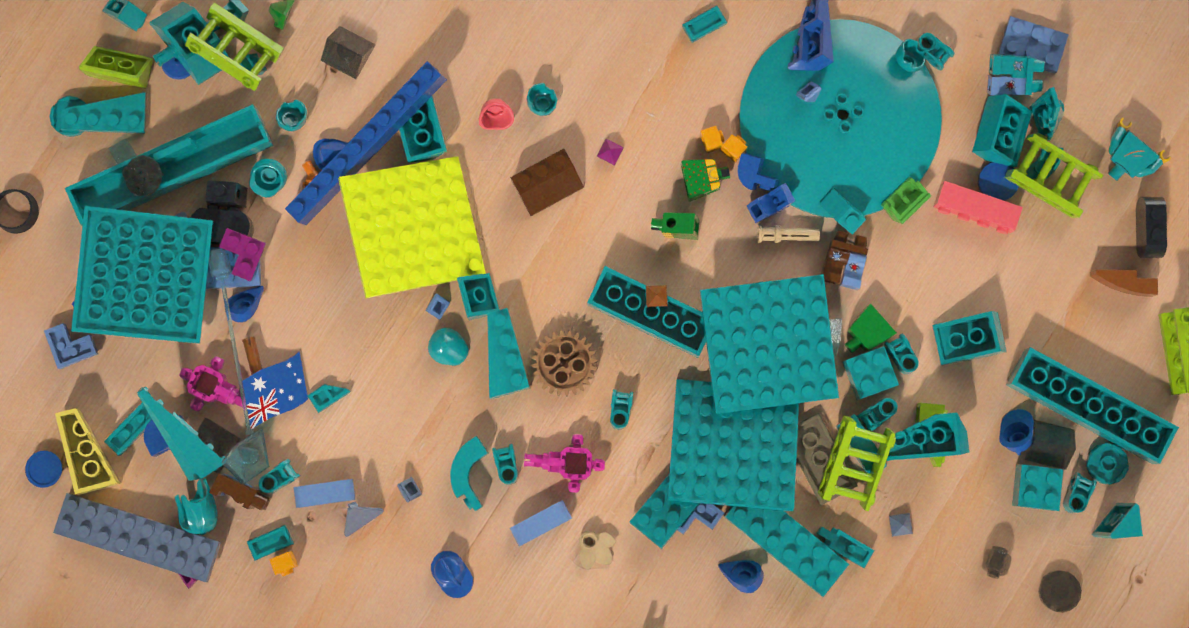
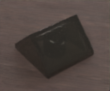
(346, 52)
(1051, 445)

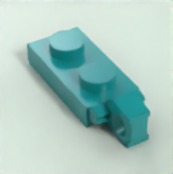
(846, 546)

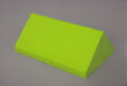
(117, 66)

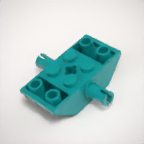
(174, 30)

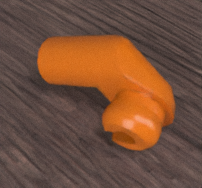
(311, 172)

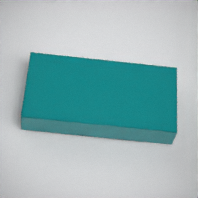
(704, 24)
(175, 150)
(270, 542)

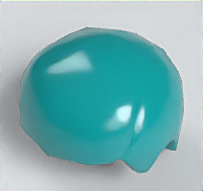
(909, 56)
(541, 99)
(291, 115)

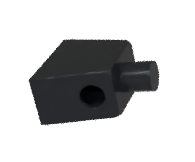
(225, 194)

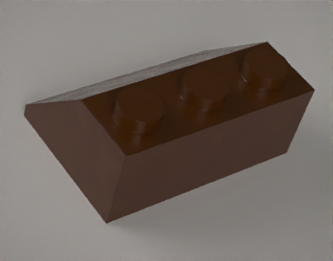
(547, 182)

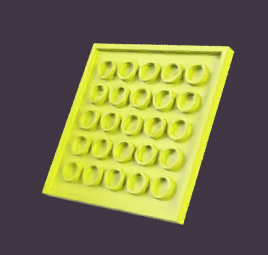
(411, 226)

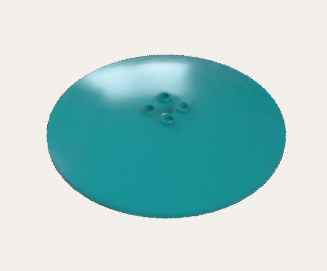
(865, 158)

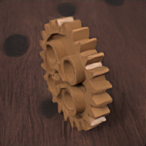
(575, 378)

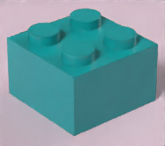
(870, 373)
(1037, 487)

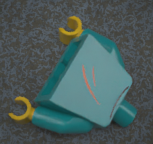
(1132, 154)

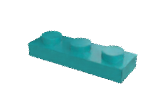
(129, 430)

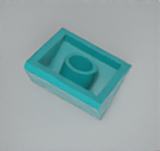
(477, 295)

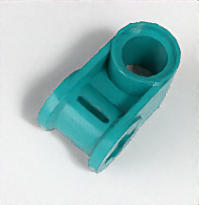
(935, 51)
(901, 353)
(621, 407)
(876, 414)
(505, 462)
(279, 476)
(1080, 489)

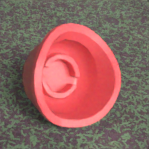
(496, 115)

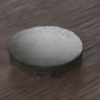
(1060, 591)

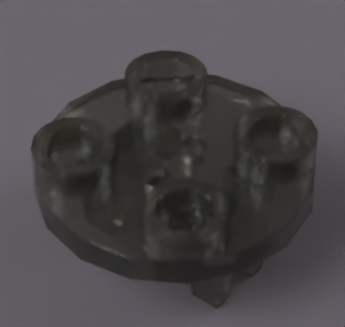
(136, 181)

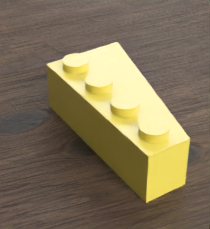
(84, 456)

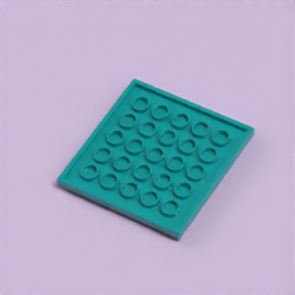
(141, 275)
(769, 344)
(731, 456)

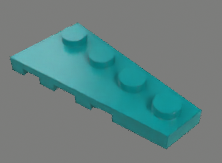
(112, 115)

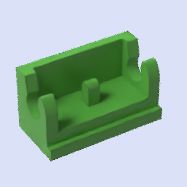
(905, 200)

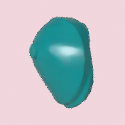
(267, 177)
(448, 347)

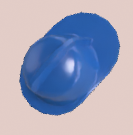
(1017, 430)
(452, 574)

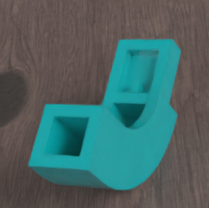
(460, 470)

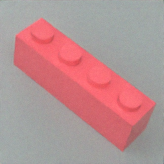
(977, 207)

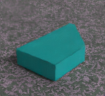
(326, 396)

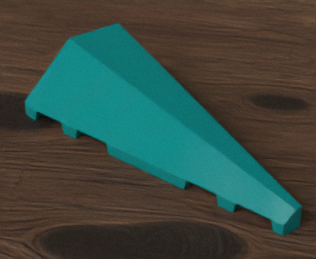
(190, 452)

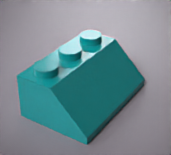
(1002, 130)

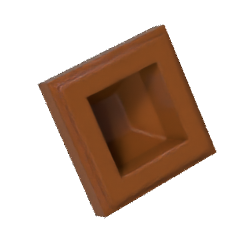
(656, 296)

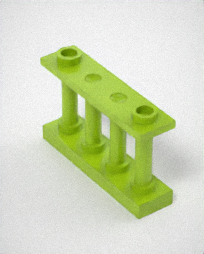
(235, 28)
(1036, 186)
(1176, 348)
(836, 467)

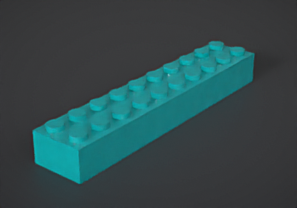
(218, 147)

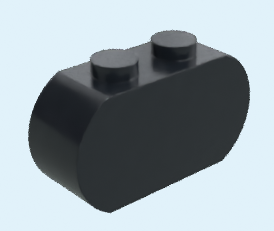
(223, 219)
(1151, 227)

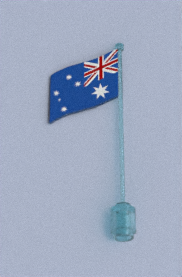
(272, 388)

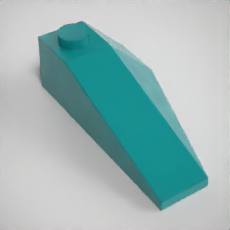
(1047, 113)
(932, 437)

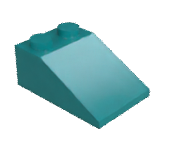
(969, 338)

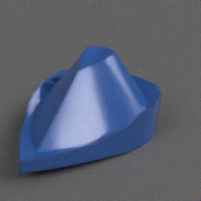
(326, 150)
(245, 304)
(743, 574)

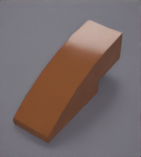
(1127, 282)

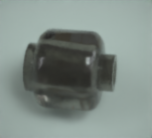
(996, 562)

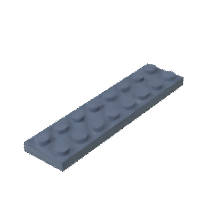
(137, 537)

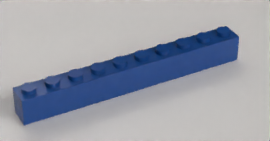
(366, 143)

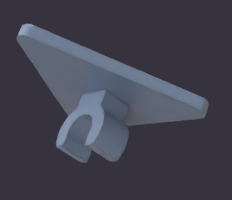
(358, 517)

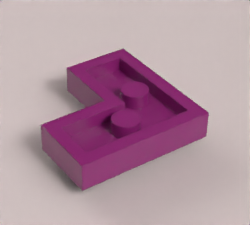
(247, 248)

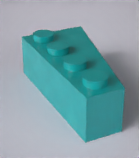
(506, 365)

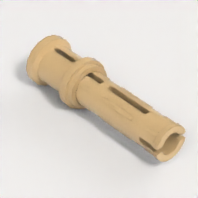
(777, 234)

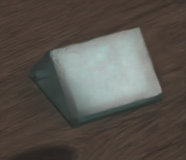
(248, 457)

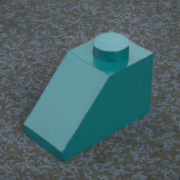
(125, 13)
(842, 211)

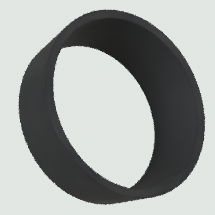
(32, 218)

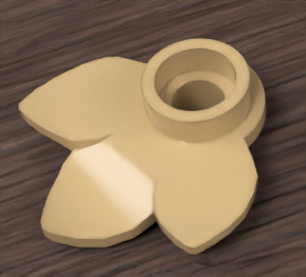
(597, 551)

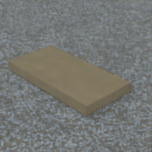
(813, 453)

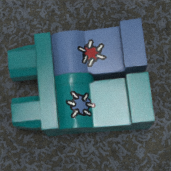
(1020, 78)

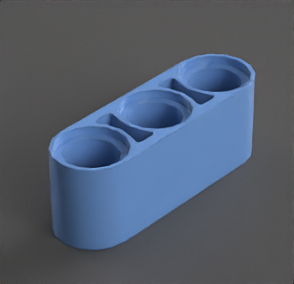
(324, 493)
(540, 523)

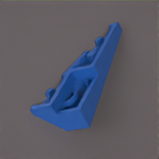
(815, 40)

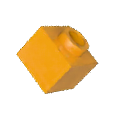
(712, 139)
(734, 147)
(284, 563)

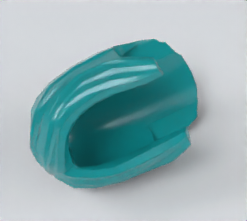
(200, 512)

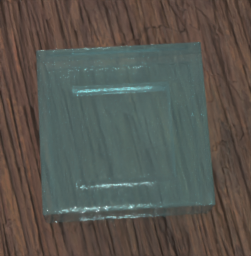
(122, 151)

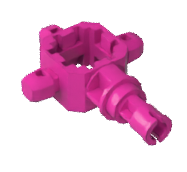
(223, 392)
(557, 461)

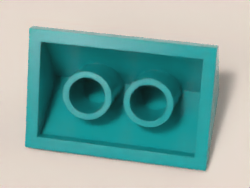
(423, 134)
(1121, 522)

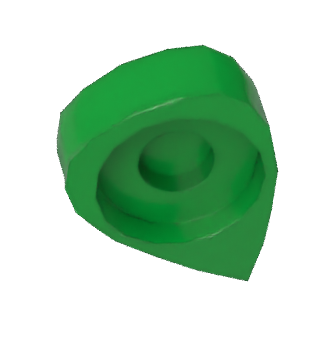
(280, 12)

